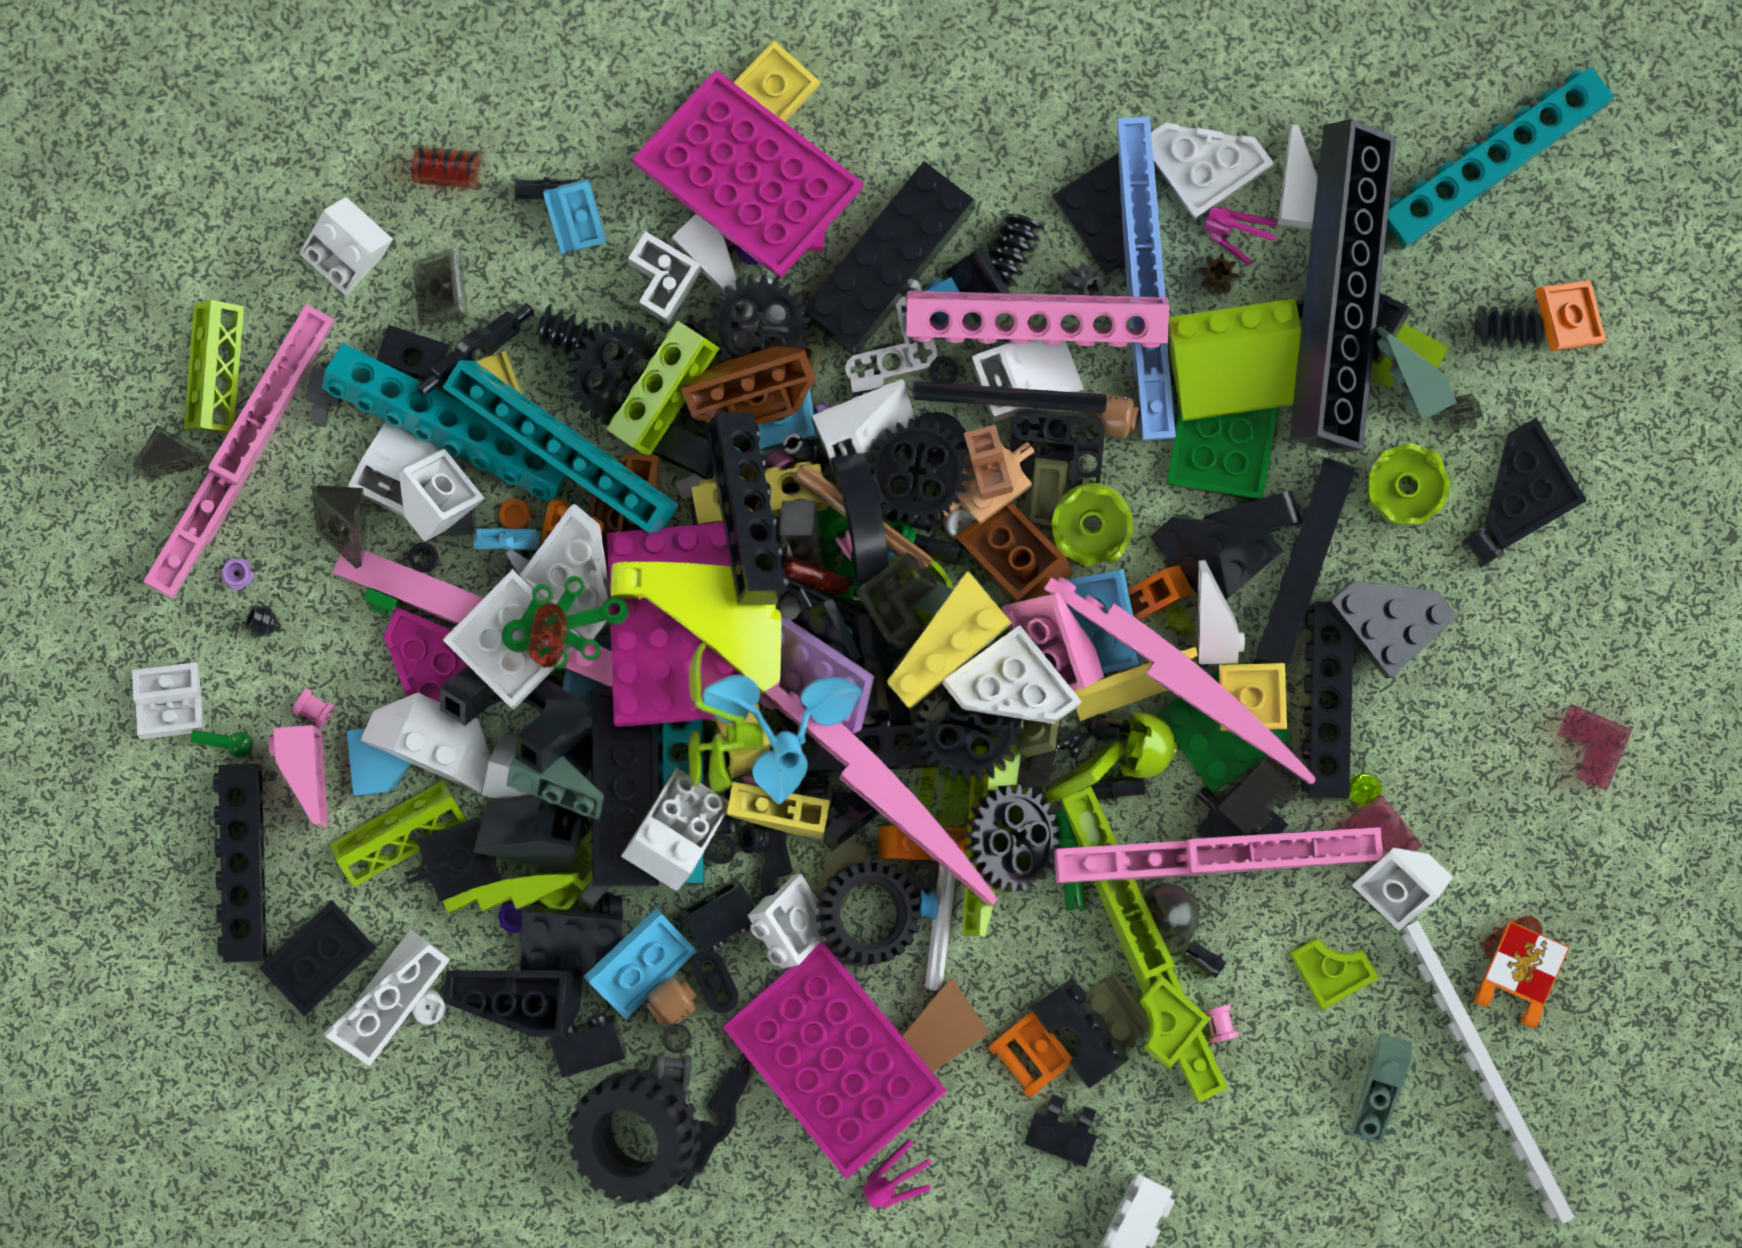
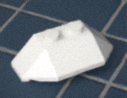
(431, 740)

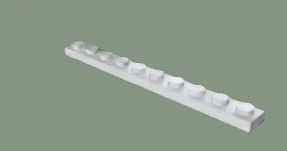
(1492, 1084)

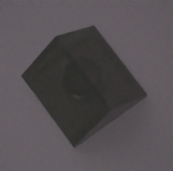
(440, 288)
(166, 455)
(342, 520)

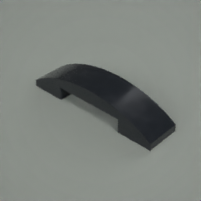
(862, 515)

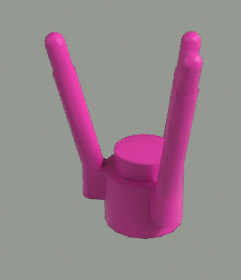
(1222, 222)
(880, 1190)

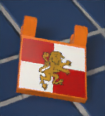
(1525, 967)

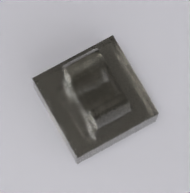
(1465, 409)

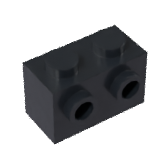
(719, 915)
(589, 1045)

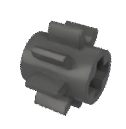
(1081, 281)

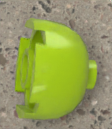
(1150, 743)

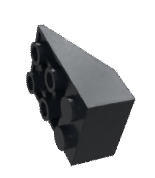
(530, 832)

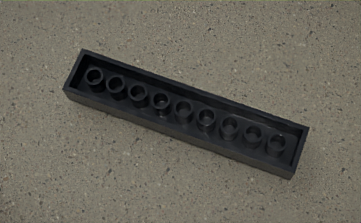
(1342, 287)

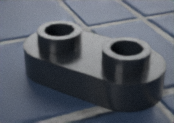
(714, 982)

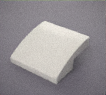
(166, 686)

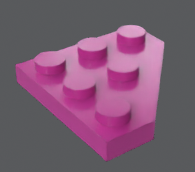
(421, 654)

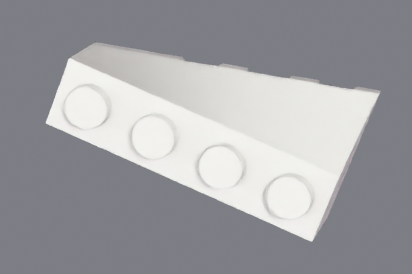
(388, 998)
(1138, 1215)

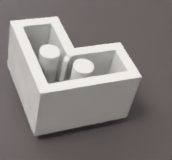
(671, 275)

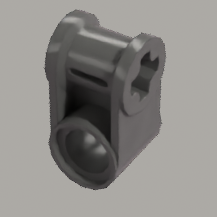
(678, 1078)

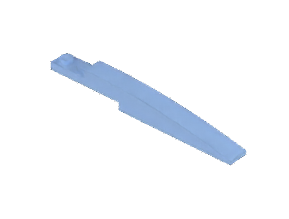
(1144, 272)

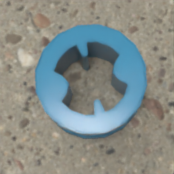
(928, 904)

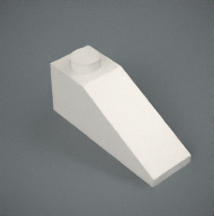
(1298, 184)
(707, 246)
(1216, 626)

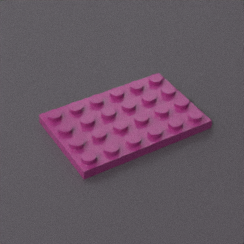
(748, 173)
(652, 647)
(835, 1060)

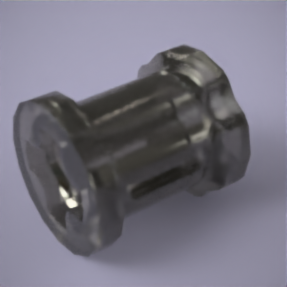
(668, 1044)

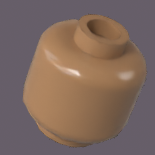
(1119, 416)
(671, 1001)

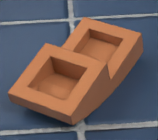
(988, 462)

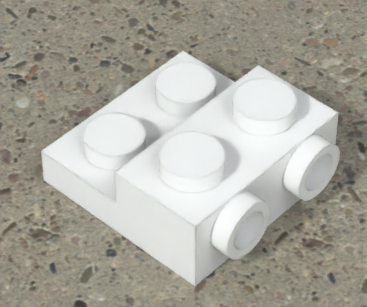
(788, 923)

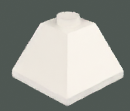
(436, 494)
(1402, 885)

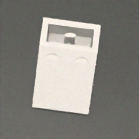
(1026, 367)
(860, 421)
(383, 461)
(676, 830)

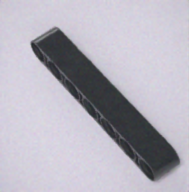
(1305, 563)

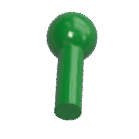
(238, 744)

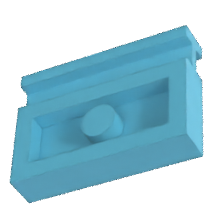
(575, 216)

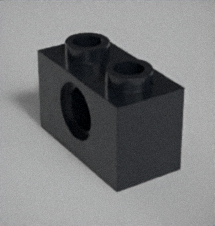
(399, 343)

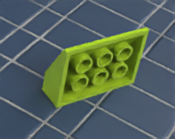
(1235, 358)

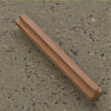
(832, 496)

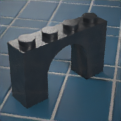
(546, 739)

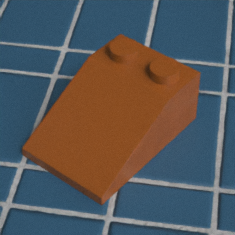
(1014, 554)

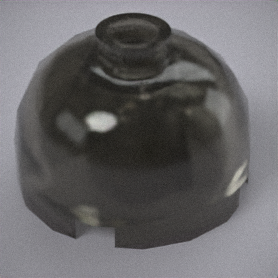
(1173, 913)

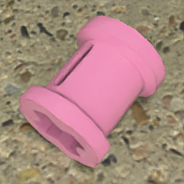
(313, 708)
(1220, 1024)

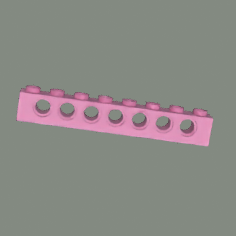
(1022, 306)

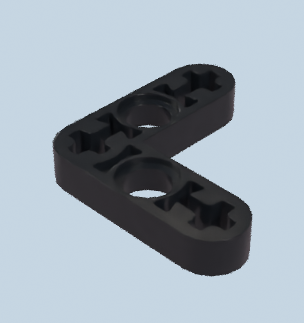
(1081, 443)

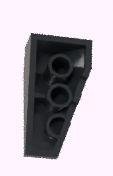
(525, 1001)

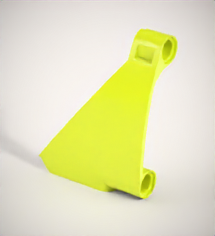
(707, 605)

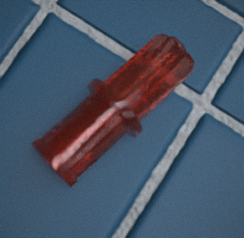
(816, 576)

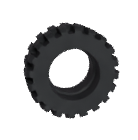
(604, 1160)

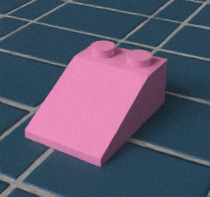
(1058, 637)
(301, 761)

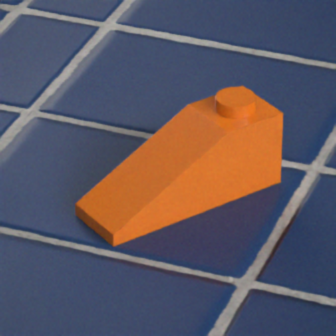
(1159, 592)

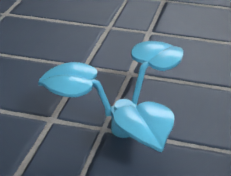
(783, 769)

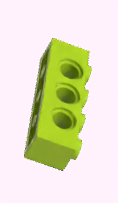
(663, 404)

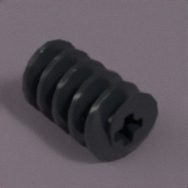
(1012, 245)
(1508, 326)
(562, 330)

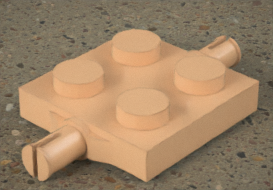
(986, 508)

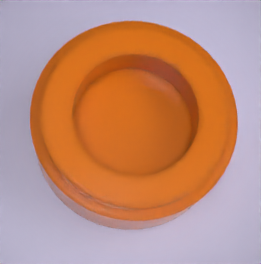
(514, 514)

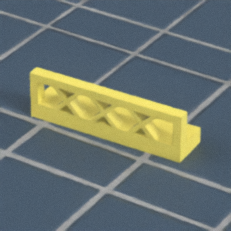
(1121, 689)

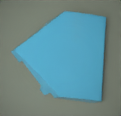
(506, 539)
(372, 768)

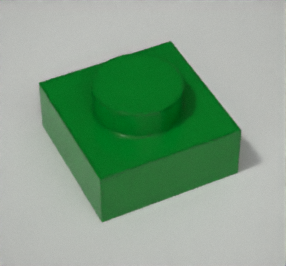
(380, 602)

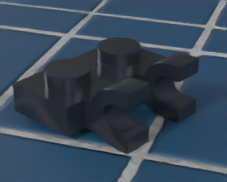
(1060, 1138)

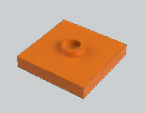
(1570, 315)

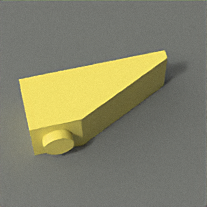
(795, 815)

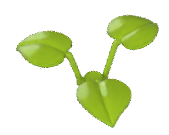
(739, 736)

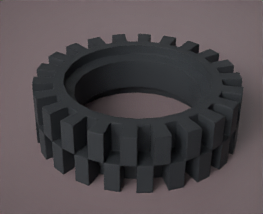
(905, 905)

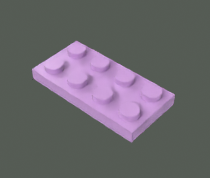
(810, 659)

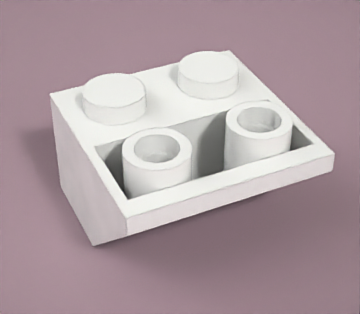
(345, 245)

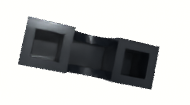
(1100, 1050)

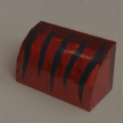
(446, 167)

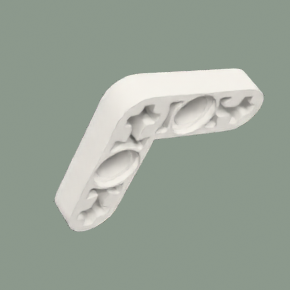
(903, 351)

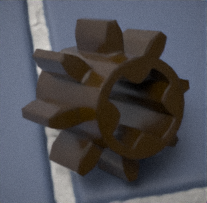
(1210, 277)

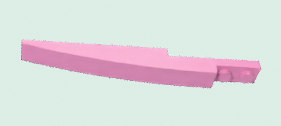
(239, 452)
(449, 603)
(1181, 676)
(884, 792)
(1218, 855)

